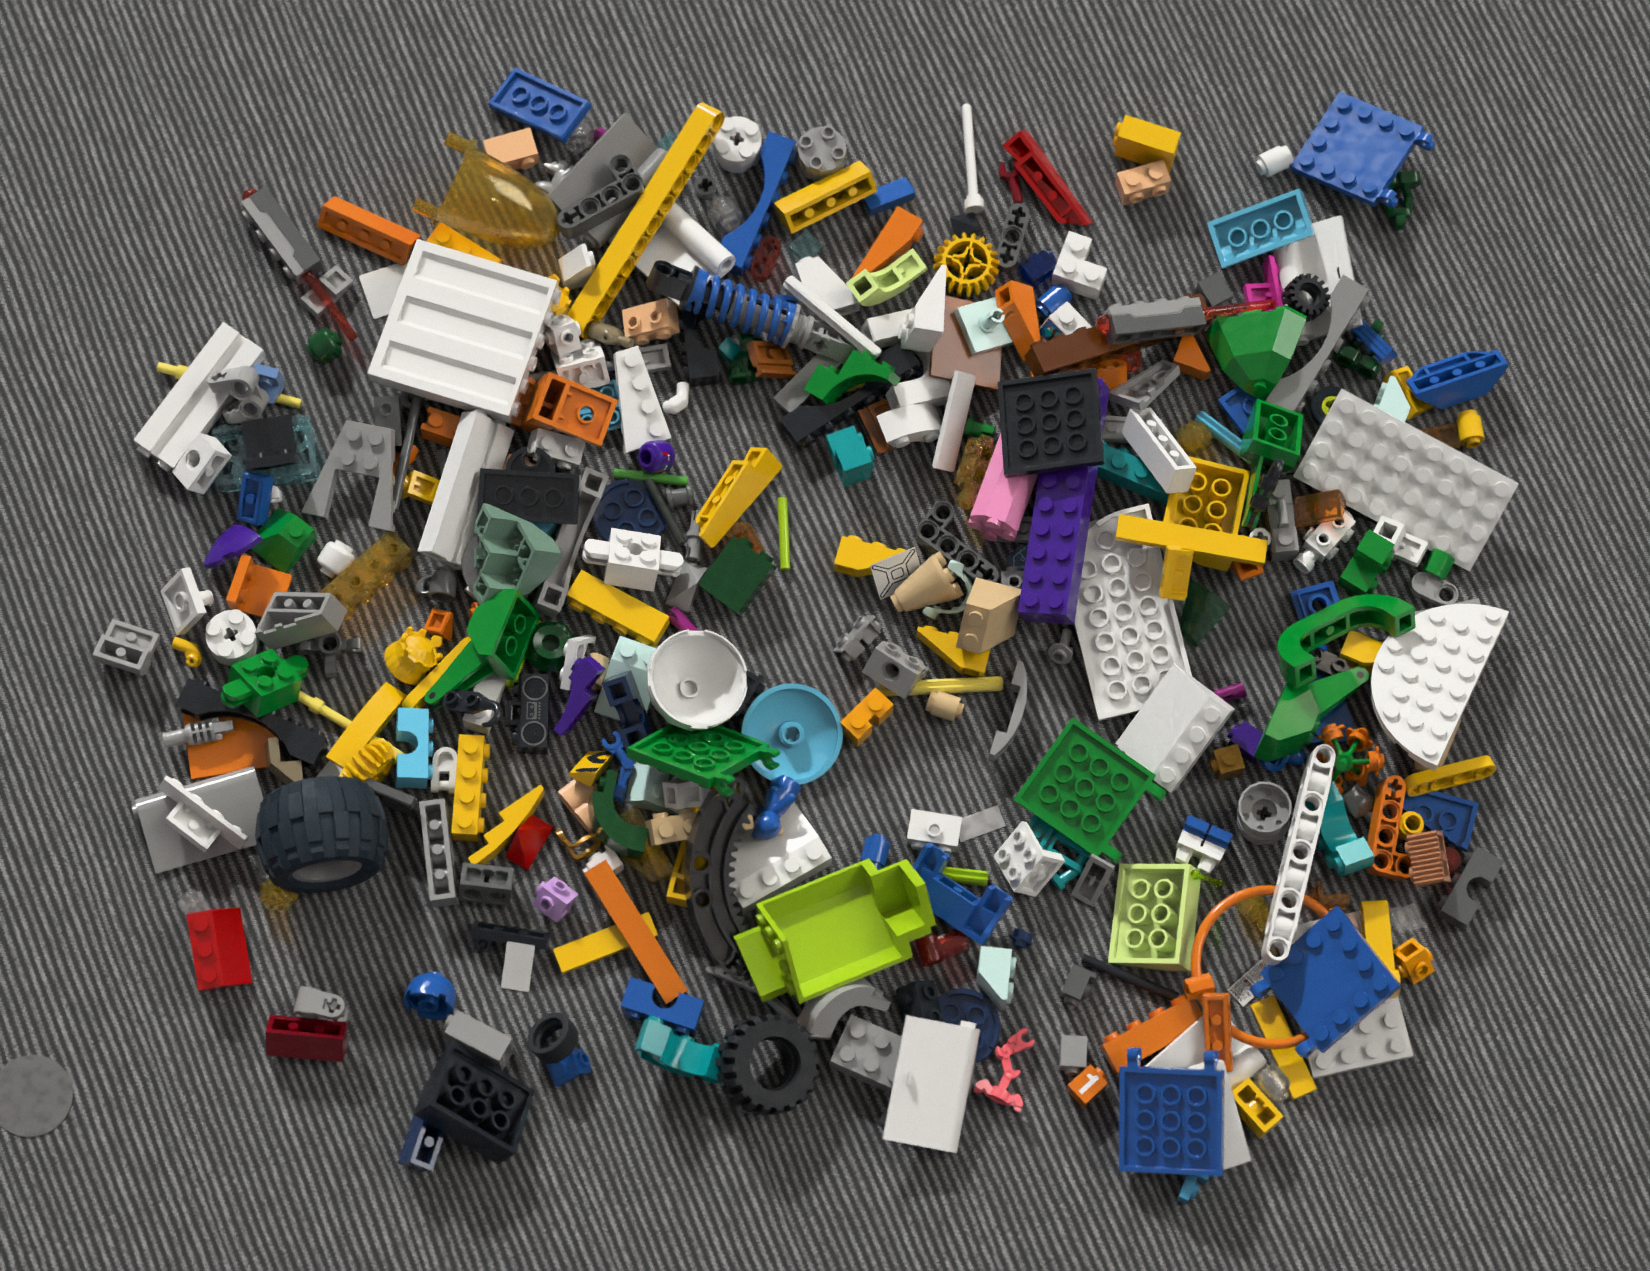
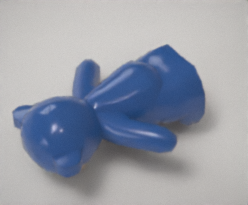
(778, 800)

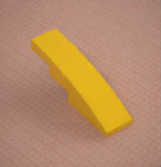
(367, 724)
(512, 819)

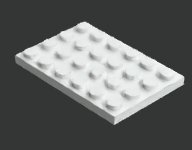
(1372, 1042)

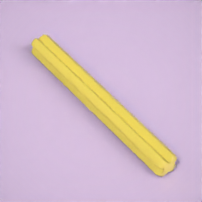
(952, 685)

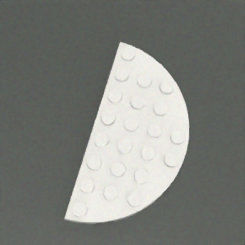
(1430, 674)

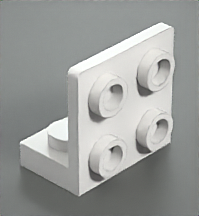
(584, 365)
(1025, 862)

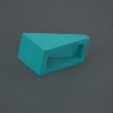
(728, 349)

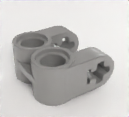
(242, 385)
(317, 1005)

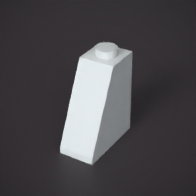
(826, 285)

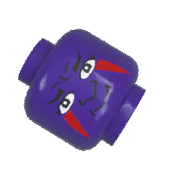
(656, 456)

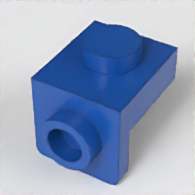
(570, 1068)

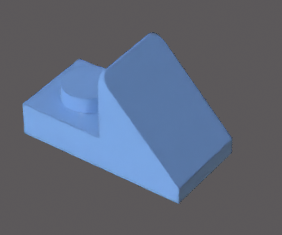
(270, 381)

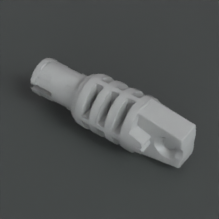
(198, 732)

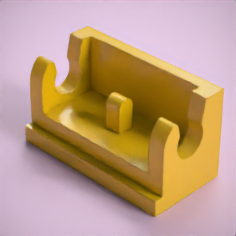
(1176, 572)

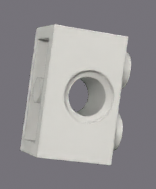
(201, 463)

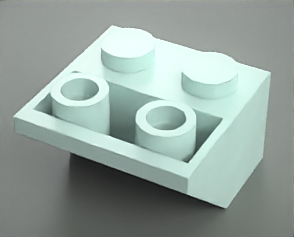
(1392, 399)
(646, 788)
(993, 974)

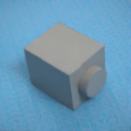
(1072, 1054)

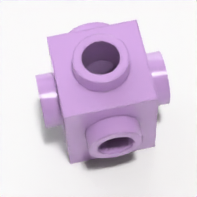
(554, 898)

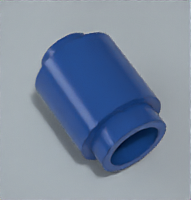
(1052, 300)
(876, 849)

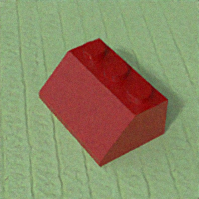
(219, 949)

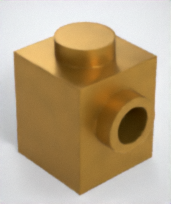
(1227, 762)

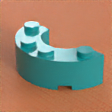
(1337, 839)
(676, 1053)

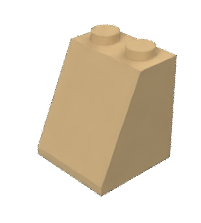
(988, 616)

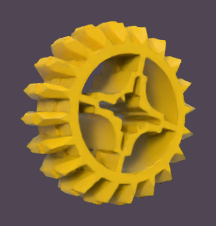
(974, 268)
(372, 761)

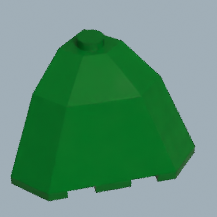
(1256, 346)

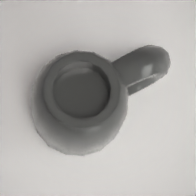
(442, 585)

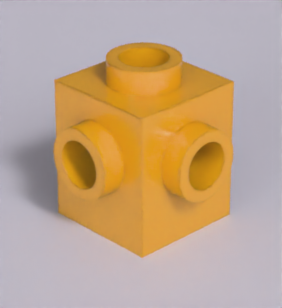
(1413, 961)

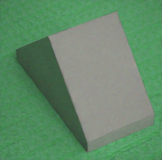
(1093, 880)

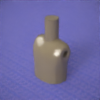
(609, 335)

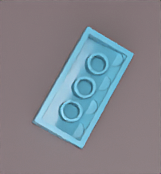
(1261, 228)

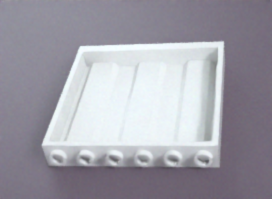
(464, 331)

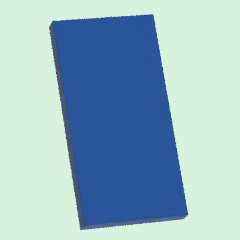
(539, 105)

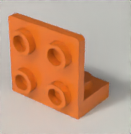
(255, 586)

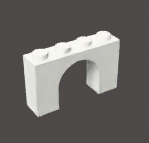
(926, 389)

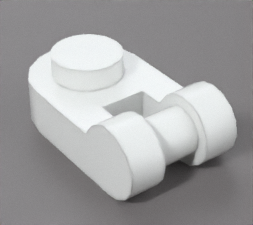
(444, 763)

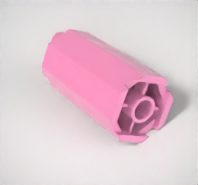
(1001, 500)

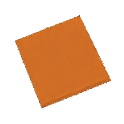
(234, 752)

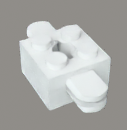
(632, 559)

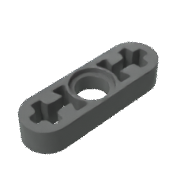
(1010, 227)

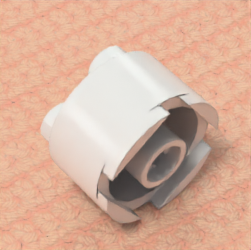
(747, 136)
(230, 624)

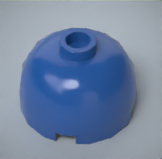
(431, 996)

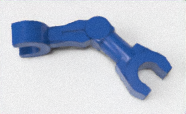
(617, 750)

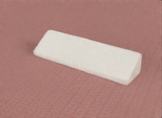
(954, 421)

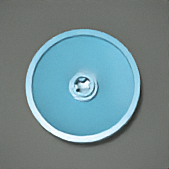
(800, 726)

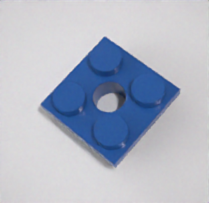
(1304, 597)

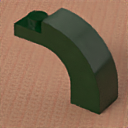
(609, 826)

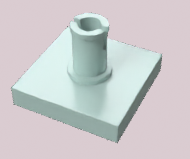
(983, 326)

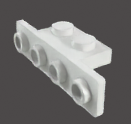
(196, 820)

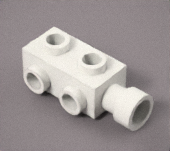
(1331, 534)

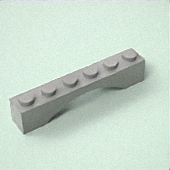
(1345, 303)
(553, 591)

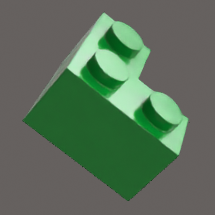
(1370, 559)

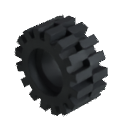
(1314, 289)

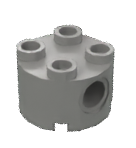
(821, 152)

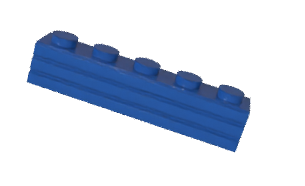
(1374, 343)

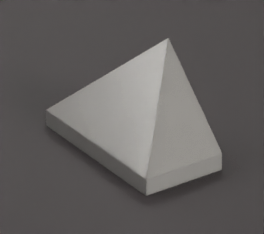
(686, 586)

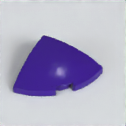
(231, 543)

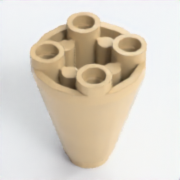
(927, 586)

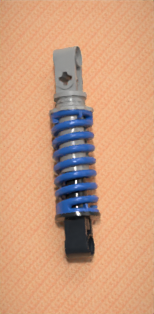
(745, 308)

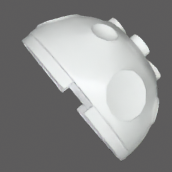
(696, 679)

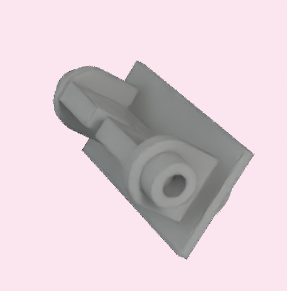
(864, 630)

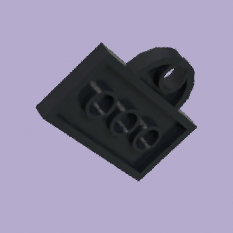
(531, 491)

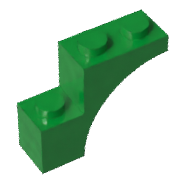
(830, 383)

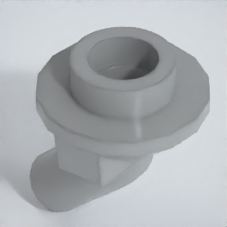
(1062, 649)

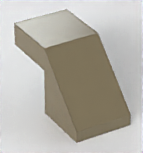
(286, 771)

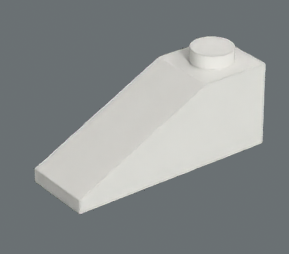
(492, 689)

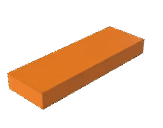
(1218, 1026)

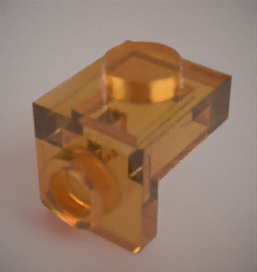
(748, 531)
(1329, 901)

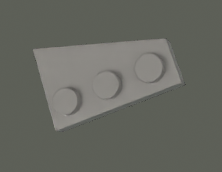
(1146, 386)

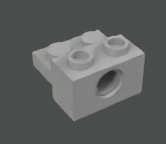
(880, 668)

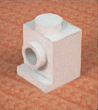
(609, 855)

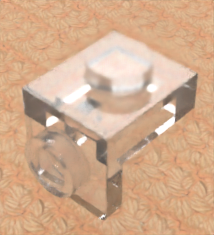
(193, 902)
(1405, 919)

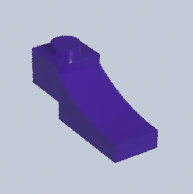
(584, 676)

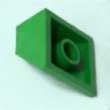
(284, 540)

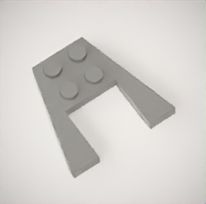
(363, 451)

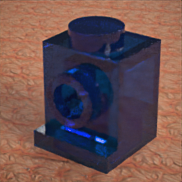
(1037, 268)

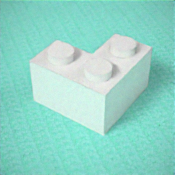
(1074, 270)

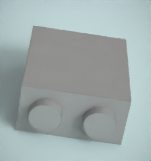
(479, 1039)

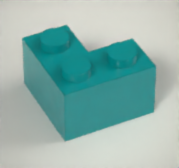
(850, 455)

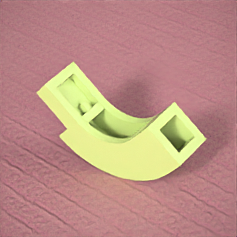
(884, 284)

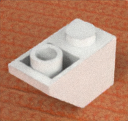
(576, 267)

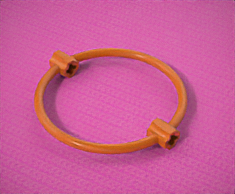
(1203, 983)

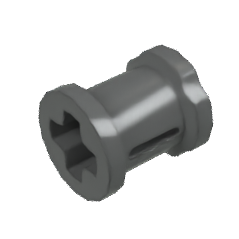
(679, 497)

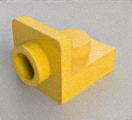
(420, 487)

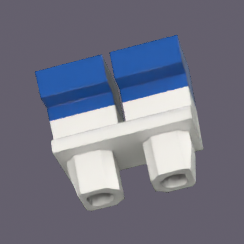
(1212, 849)

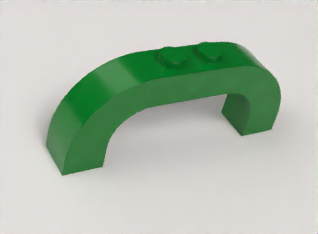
(1334, 621)

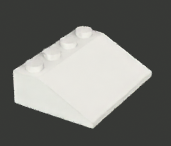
(1174, 727)
(776, 863)

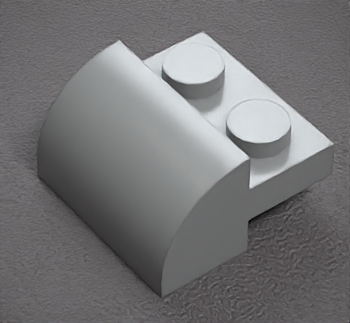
(126, 647)

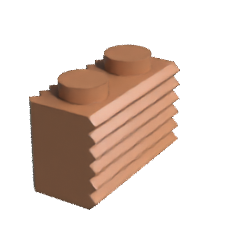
(1427, 858)

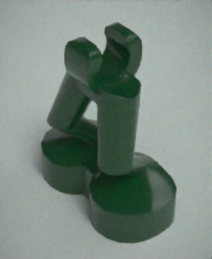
(1406, 181)
(1364, 365)

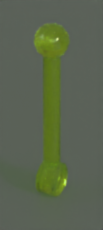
(1195, 874)

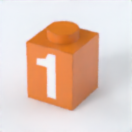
(1087, 1085)

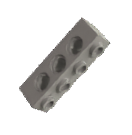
(439, 852)

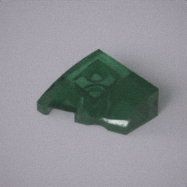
(1201, 613)

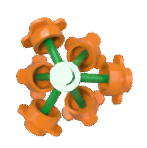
(1356, 769)

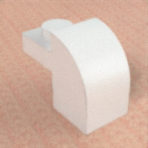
(1406, 546)

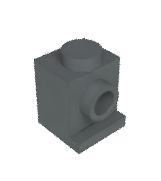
(1077, 985)

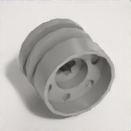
(1264, 799)

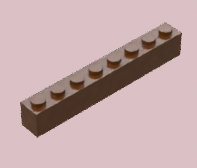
(1083, 349)

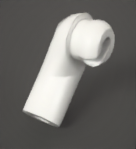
(679, 401)

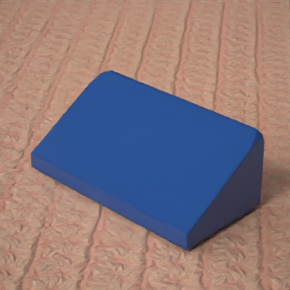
(889, 196)
(255, 498)

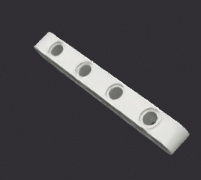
(1294, 871)

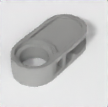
(1428, 587)

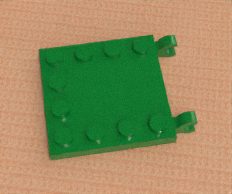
(702, 756)
(1086, 789)

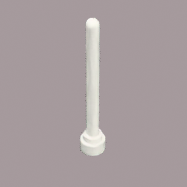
(973, 200)

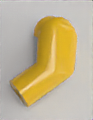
(190, 649)

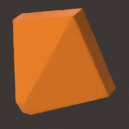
(440, 623)

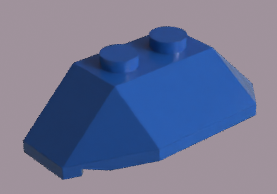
(1457, 378)

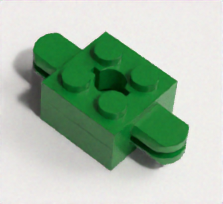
(264, 682)

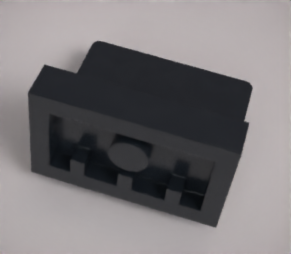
(269, 443)

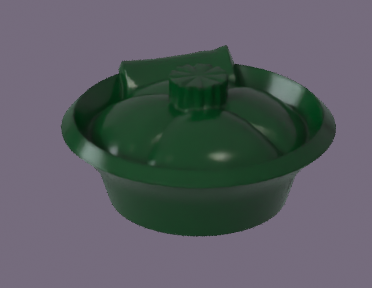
(547, 646)

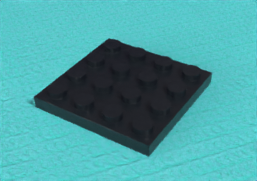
(1050, 423)

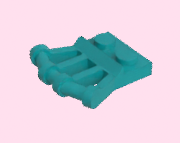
(1047, 839)

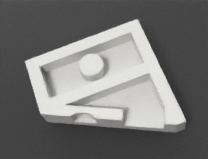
(573, 650)

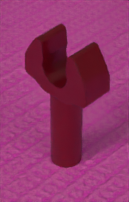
(1012, 179)

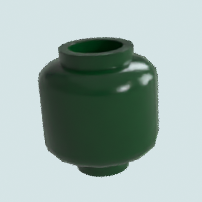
(324, 346)

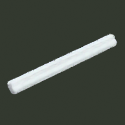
(830, 316)

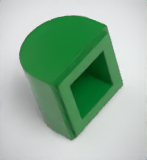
(1438, 564)

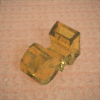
(1255, 910)

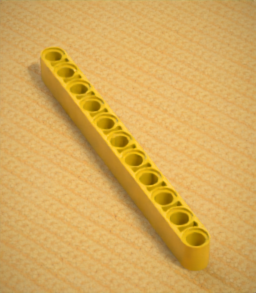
(646, 216)

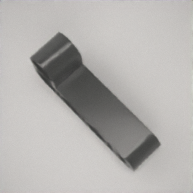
(598, 200)
(943, 537)

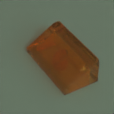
(1319, 508)

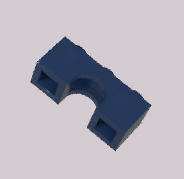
(625, 697)

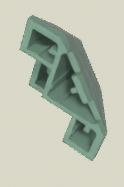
(510, 554)

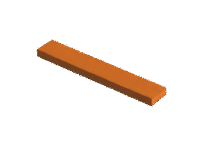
(635, 931)

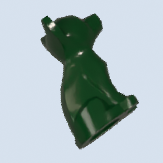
(741, 367)

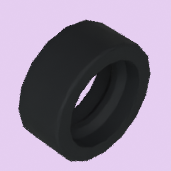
(562, 1047)

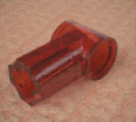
(935, 948)

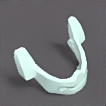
(956, 568)

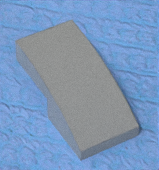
(335, 283)

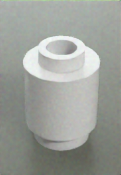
(1274, 161)

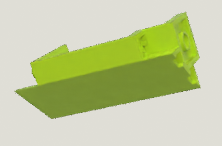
(836, 930)

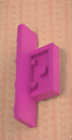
(1269, 289)

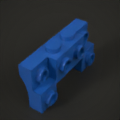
(956, 904)

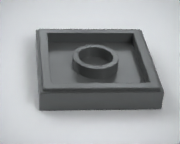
(394, 798)

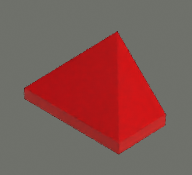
(528, 842)

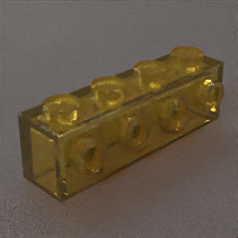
(370, 572)

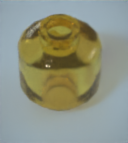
(1194, 438)
(275, 897)

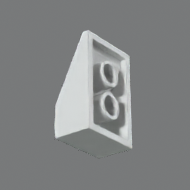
(926, 321)

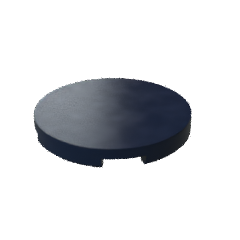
(627, 507)
(972, 1007)

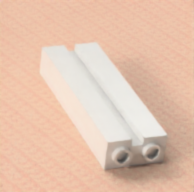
(191, 404)
(450, 524)

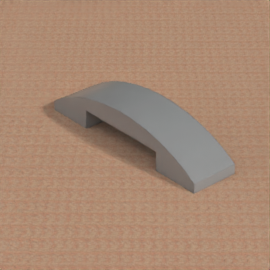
(1003, 740)

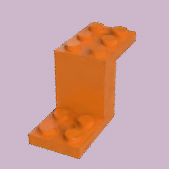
(556, 405)

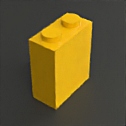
(1145, 142)

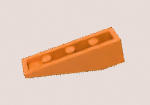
(893, 241)

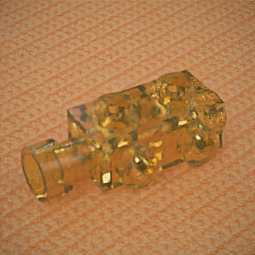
(973, 469)

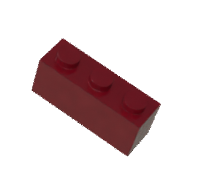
(306, 1038)

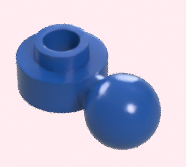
(1276, 765)

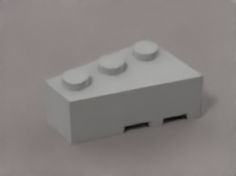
(299, 617)

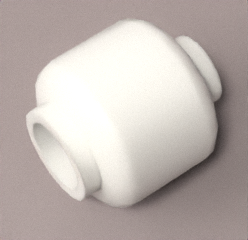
(335, 558)

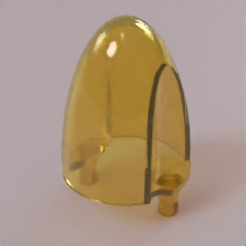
(493, 202)

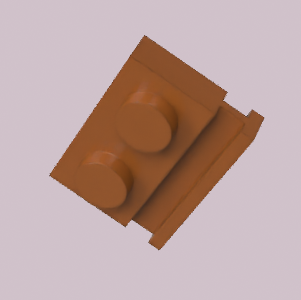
(770, 360)
(873, 428)

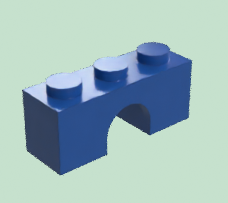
(682, 1016)

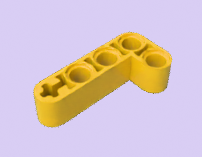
(1377, 932)

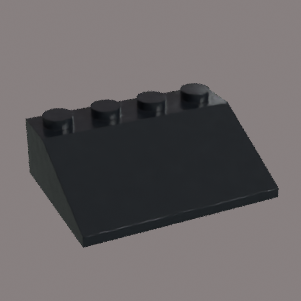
(475, 1103)

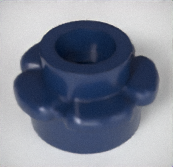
(1021, 938)

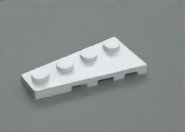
(637, 402)

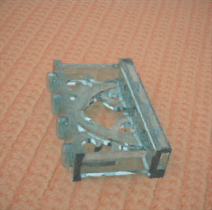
(282, 475)

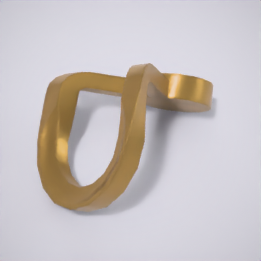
(563, 841)

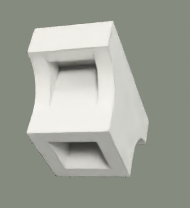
(683, 794)

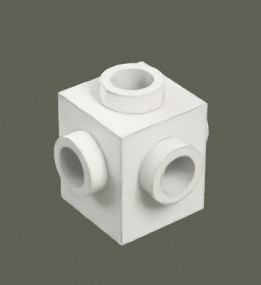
(563, 335)

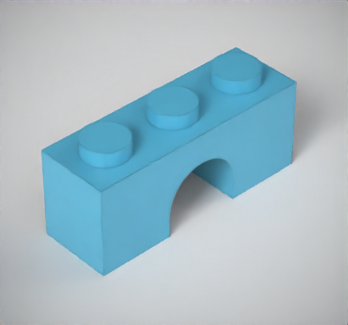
(413, 768)

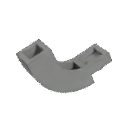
(824, 1011)

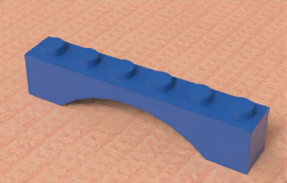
(775, 160)

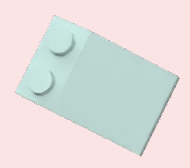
(626, 657)

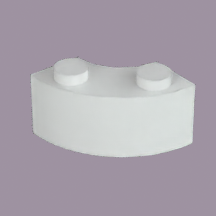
(910, 424)

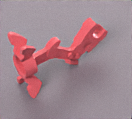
(999, 1093)

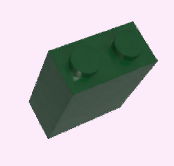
(738, 574)

